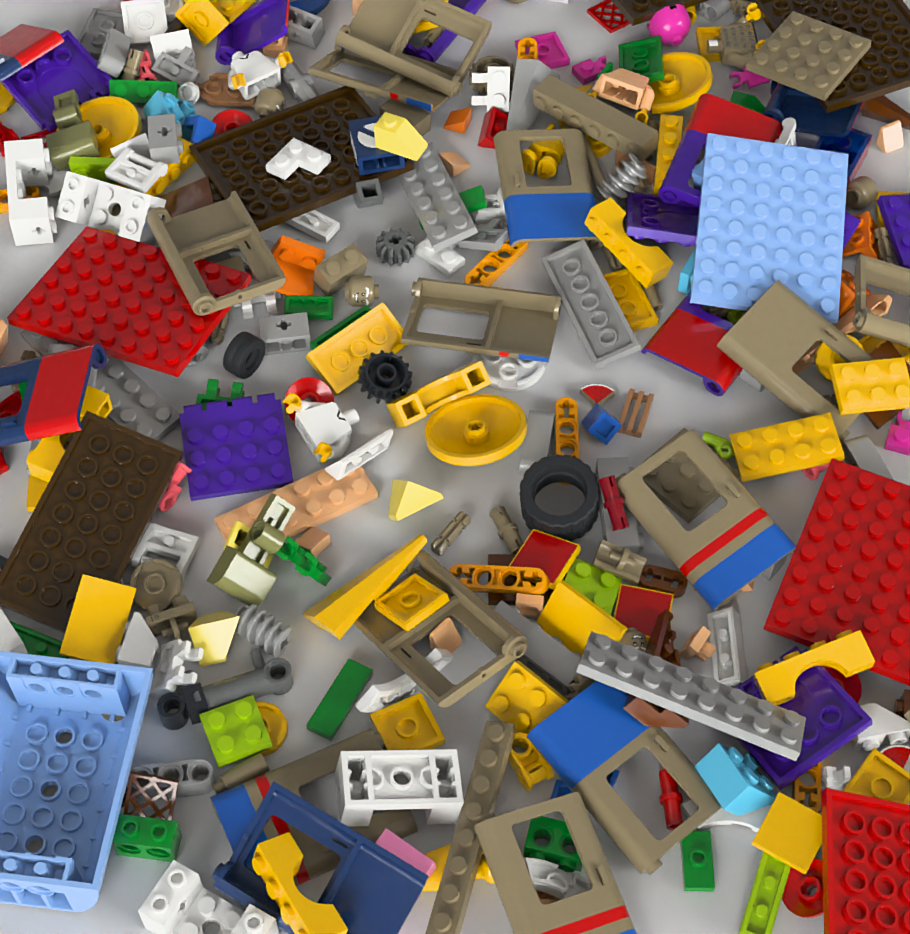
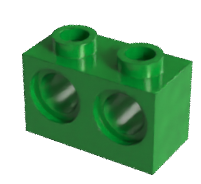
(558, 836)
(147, 838)

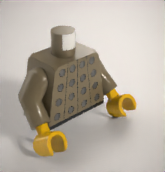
(738, 40)

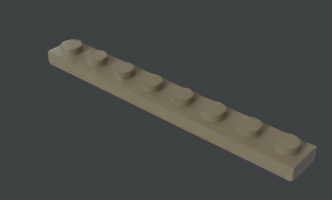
(465, 848)

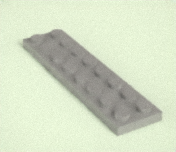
(132, 400)
(693, 695)

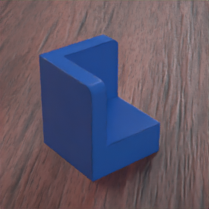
(201, 127)
(601, 424)

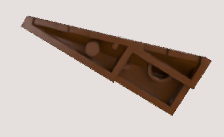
(886, 111)
(659, 645)

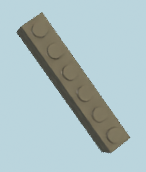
(595, 118)

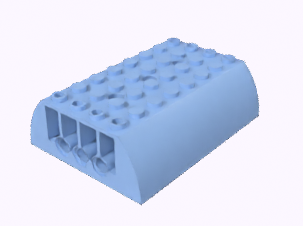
(77, 825)

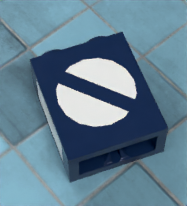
(367, 156)

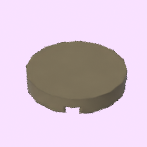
(156, 583)

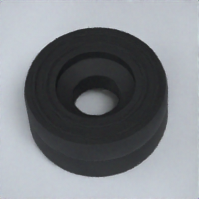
(244, 355)

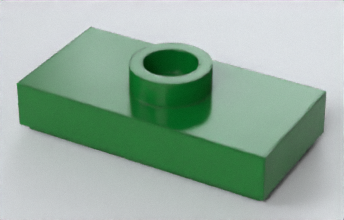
(316, 306)
(697, 862)

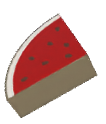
(597, 393)
(897, 753)

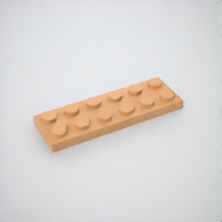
(316, 501)

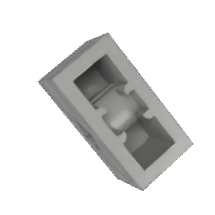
(304, 27)
(163, 138)
(285, 333)

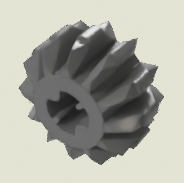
(395, 246)

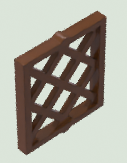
(162, 793)

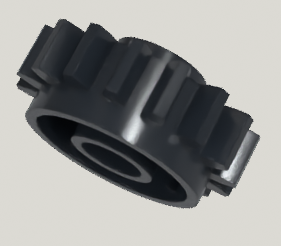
(382, 388)

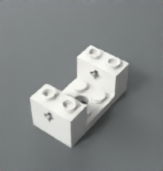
(91, 204)
(29, 218)
(367, 784)
(185, 907)

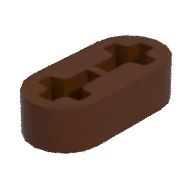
(662, 580)

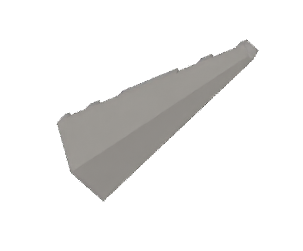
(526, 77)

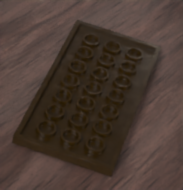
(87, 519)

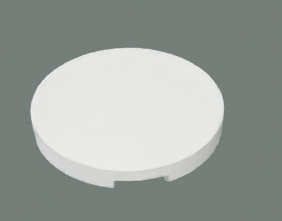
(511, 373)

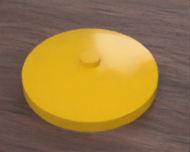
(684, 81)
(113, 121)
(476, 430)

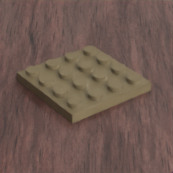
(808, 55)

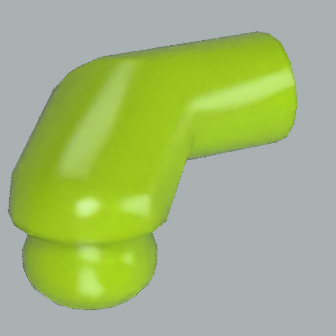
(720, 445)

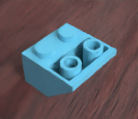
(168, 104)
(735, 780)

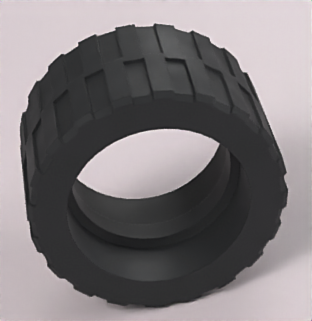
(554, 470)

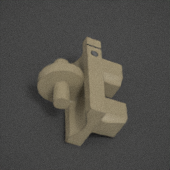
(619, 561)
(171, 620)

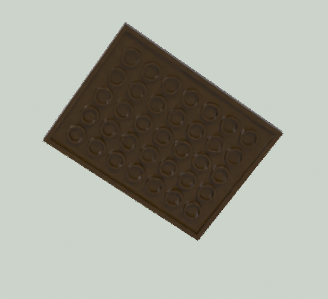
(884, 22)
(240, 156)

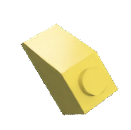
(398, 137)

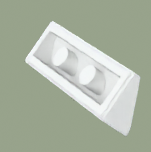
(360, 455)
(729, 656)

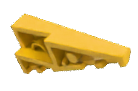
(344, 606)

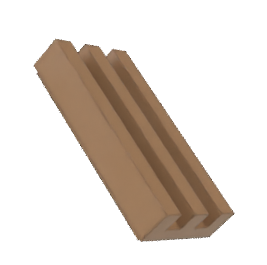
(639, 397)

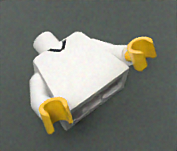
(256, 72)
(322, 426)

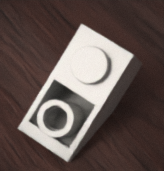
(139, 645)
(886, 729)

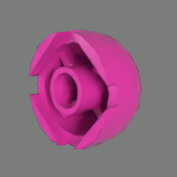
(670, 24)

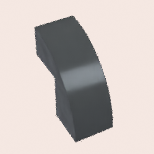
(368, 193)

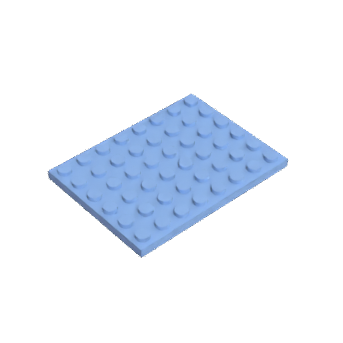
(767, 219)

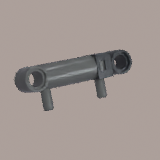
(206, 698)

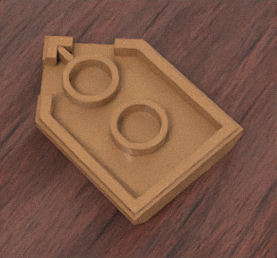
(217, 93)

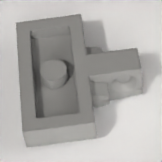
(177, 67)
(487, 238)

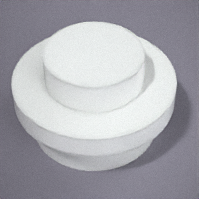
(189, 91)

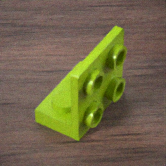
(91, 167)

